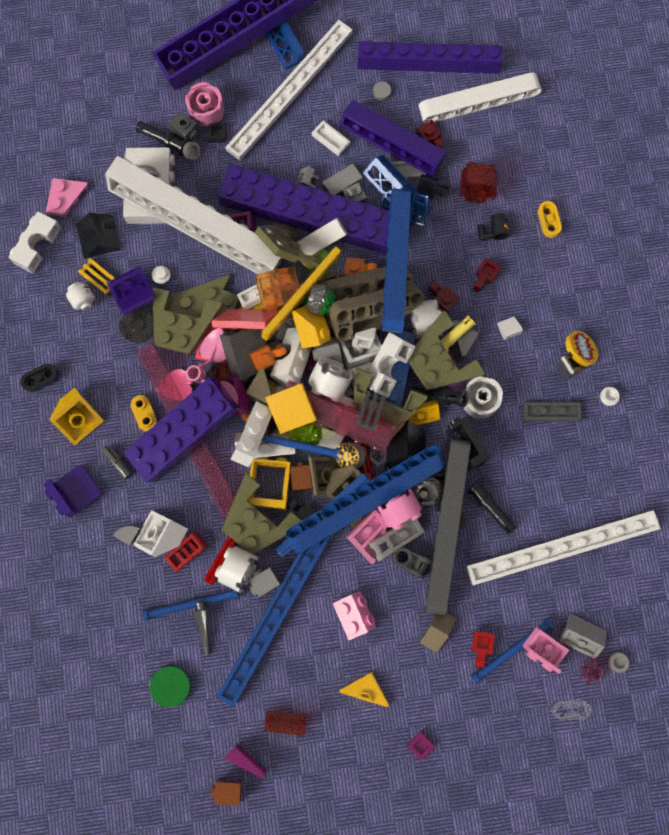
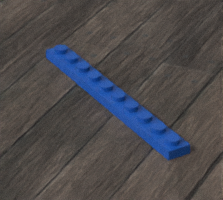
(270, 623)

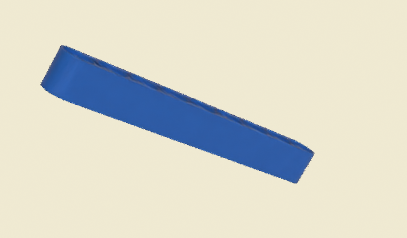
(396, 261)
(365, 498)

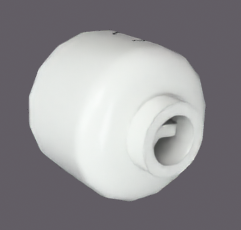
(80, 296)

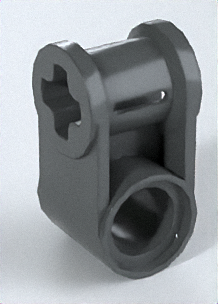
(412, 563)

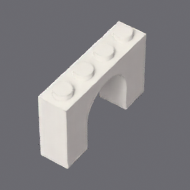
(155, 161)

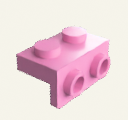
(354, 615)
(546, 649)

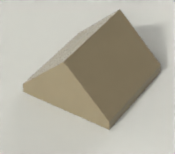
(259, 388)
(320, 473)

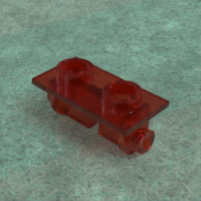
(285, 723)

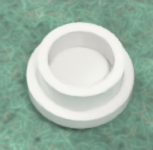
(161, 275)
(609, 396)

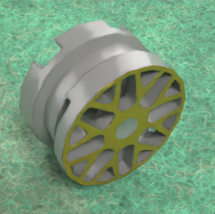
(352, 454)

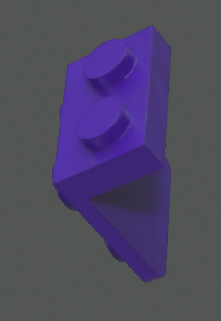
(131, 290)
(72, 491)

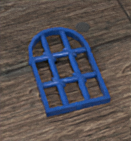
(413, 201)

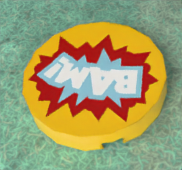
(582, 348)

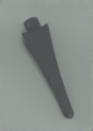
(202, 619)

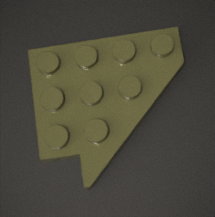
(192, 300)

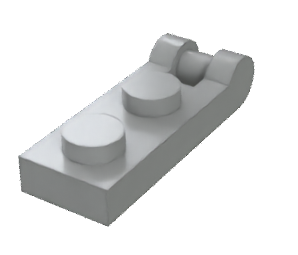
(396, 538)

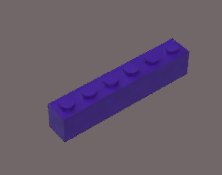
(392, 138)

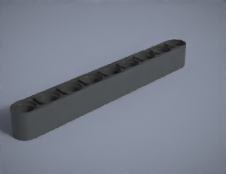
(447, 526)

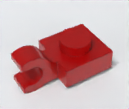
(483, 645)

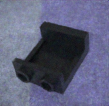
(466, 432)

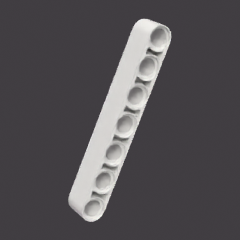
(480, 98)

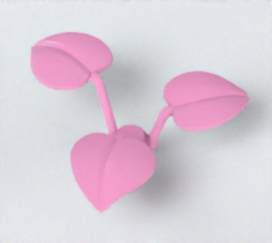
(210, 349)

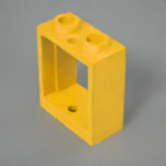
(271, 503)

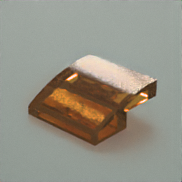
(277, 287)

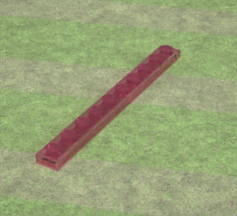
(201, 455)

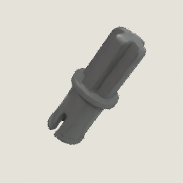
(117, 462)

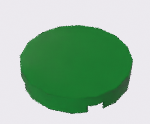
(170, 686)

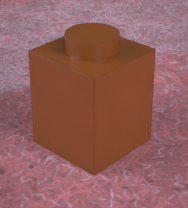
(301, 477)
(227, 792)

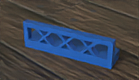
(291, 43)
(396, 179)

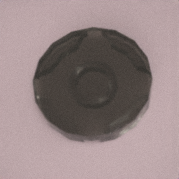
(137, 325)

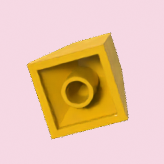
(310, 327)
(75, 417)

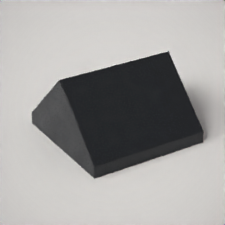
(97, 235)
(406, 443)

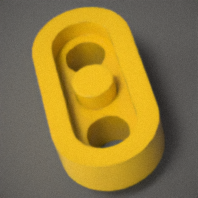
(549, 220)
(143, 412)

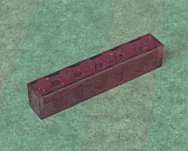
(344, 419)

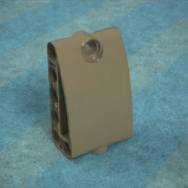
(361, 302)

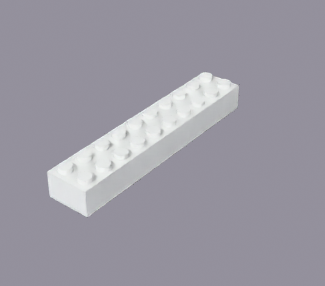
(190, 216)

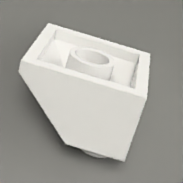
(159, 535)

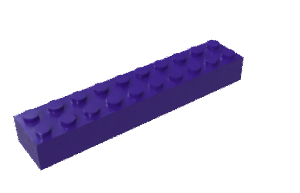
(222, 36)
(303, 207)

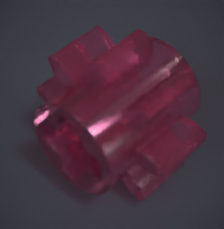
(596, 674)

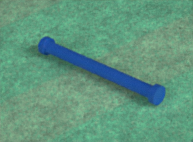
(302, 446)
(189, 604)
(507, 654)

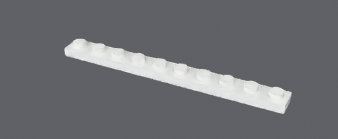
(289, 90)
(562, 547)

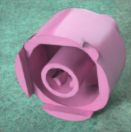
(204, 104)
(400, 509)

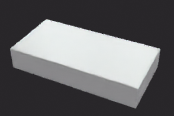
(331, 138)

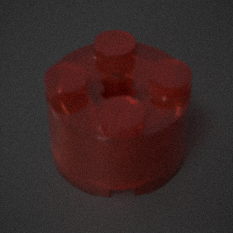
(478, 182)

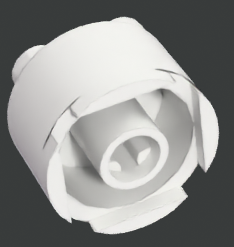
(424, 316)
(330, 379)
(493, 397)
(236, 568)

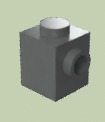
(184, 127)

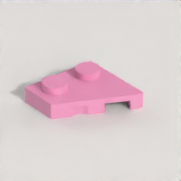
(63, 196)
(367, 530)

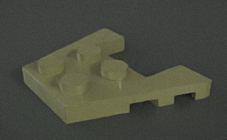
(279, 241)
(180, 331)
(432, 361)
(390, 412)
(249, 525)

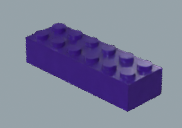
(181, 430)

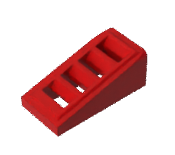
(190, 556)

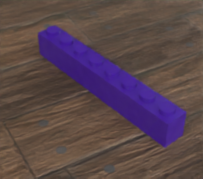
(429, 57)

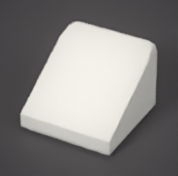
(509, 328)
(365, 338)

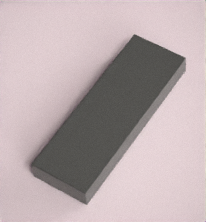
(552, 412)

